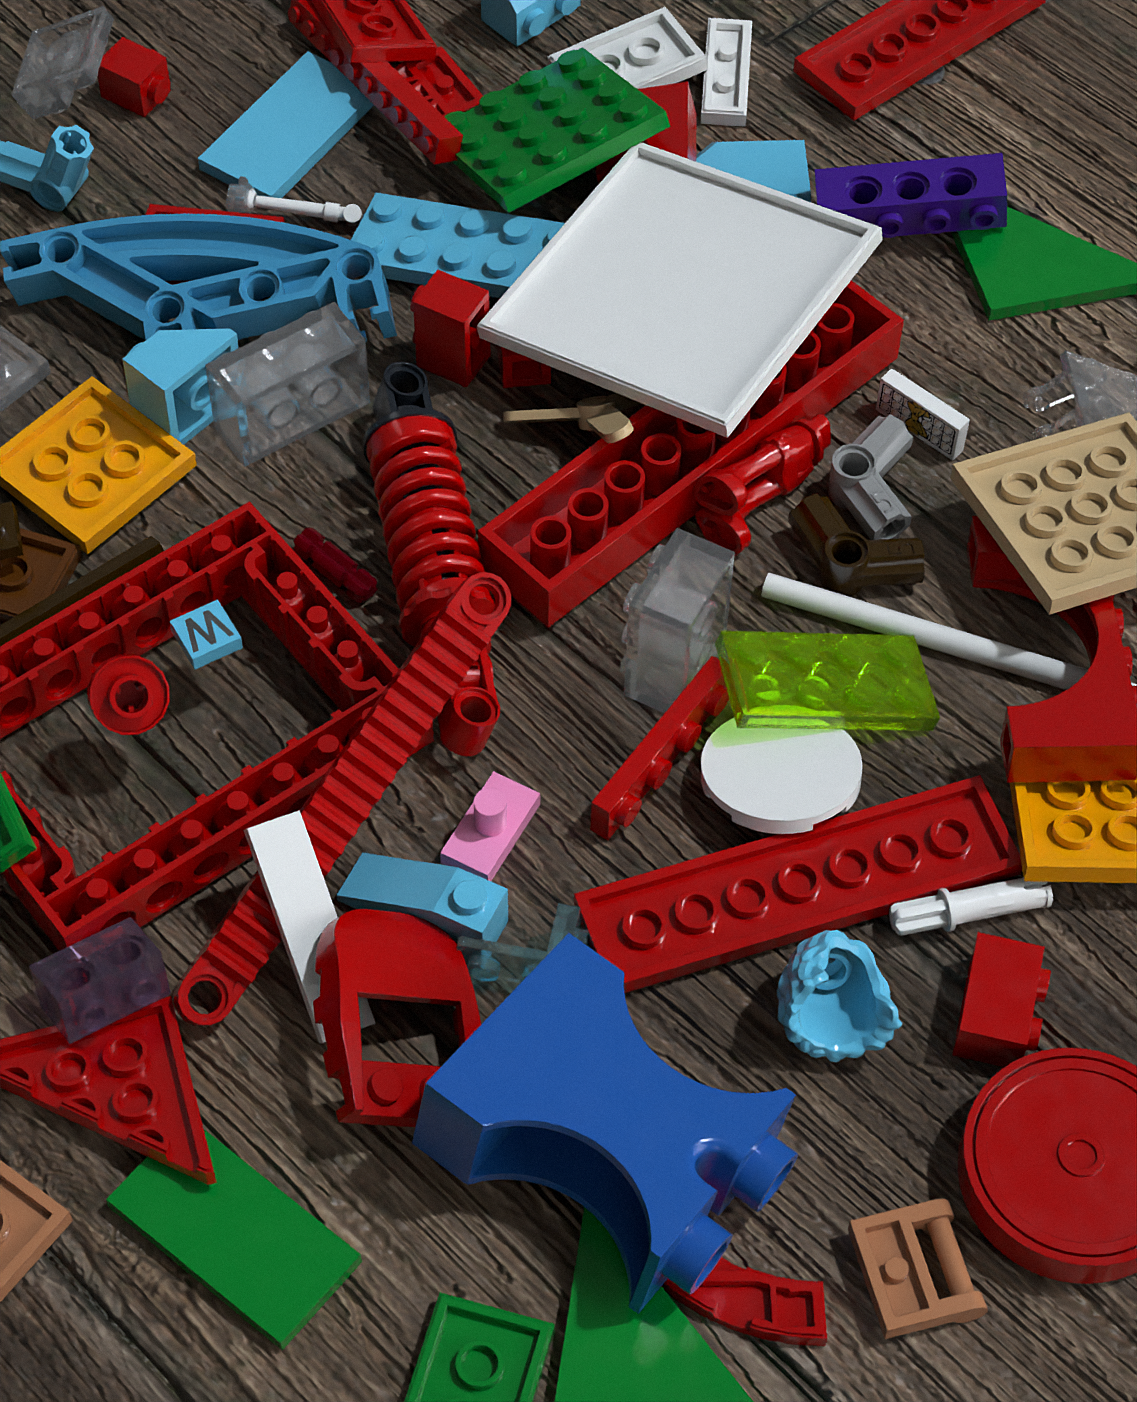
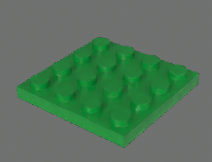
(552, 128)

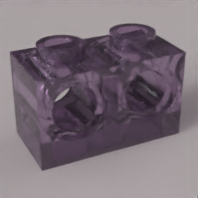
(100, 979)

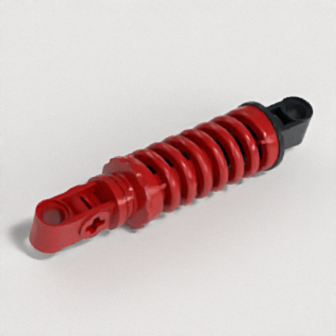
(429, 536)

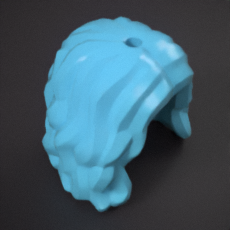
(835, 998)

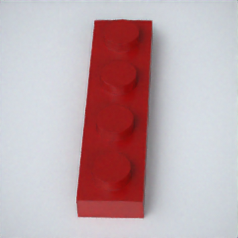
(653, 757)

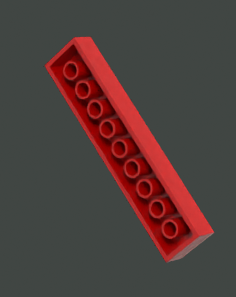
(635, 492)

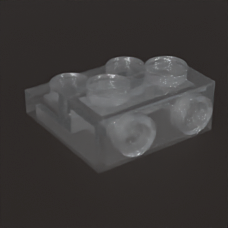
(61, 60)

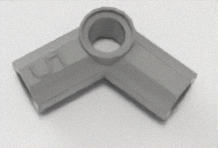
(858, 481)

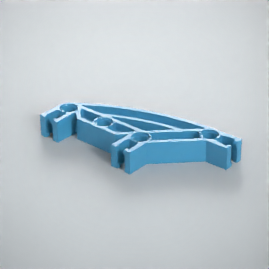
(233, 264)

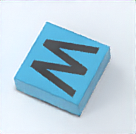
(206, 634)

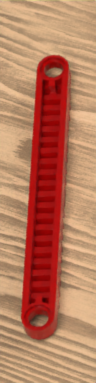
(351, 787)

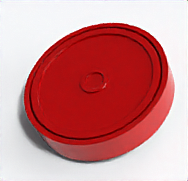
(1056, 1164)

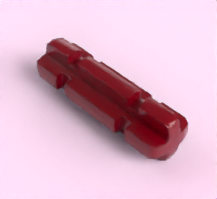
(335, 565)

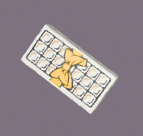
(923, 414)

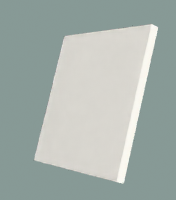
(681, 286)

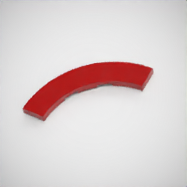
(759, 1304)

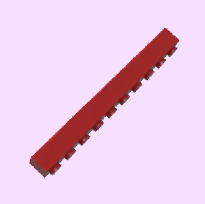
(385, 89)

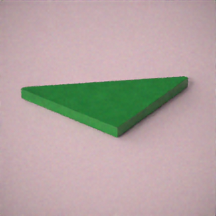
(1039, 268)
(630, 1355)

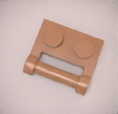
(899, 1274)

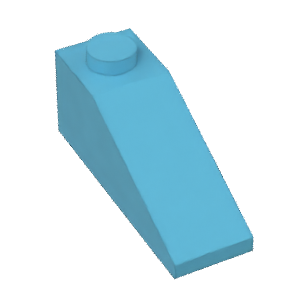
(435, 892)

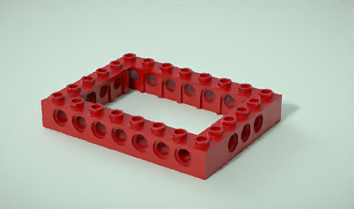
(132, 616)

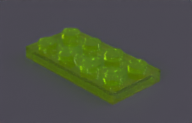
(826, 681)

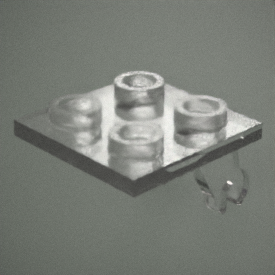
(1097, 390)

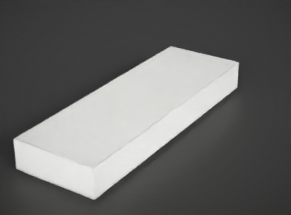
(727, 73)

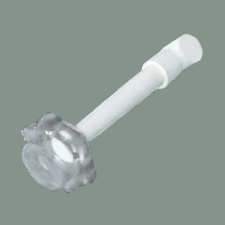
(244, 199)

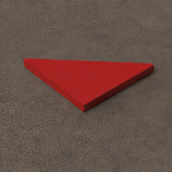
(118, 1082)

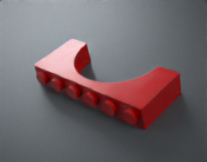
(1091, 725)

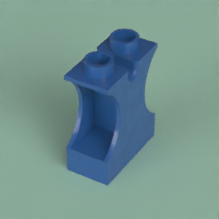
(581, 1104)

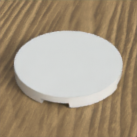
(781, 776)

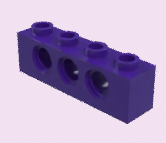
(919, 194)

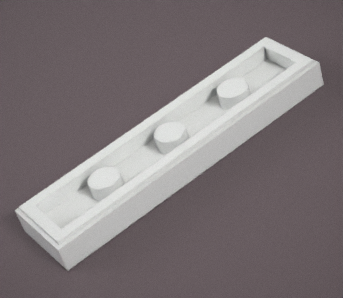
(297, 900)

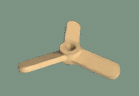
(601, 414)

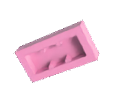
(491, 827)

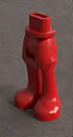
(779, 467)

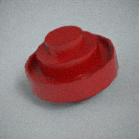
(128, 694)

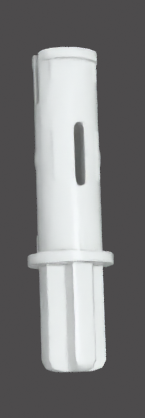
(968, 905)

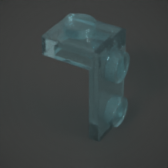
(512, 963)

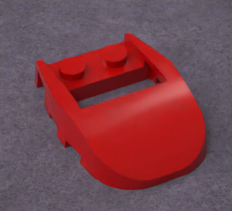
(385, 959)

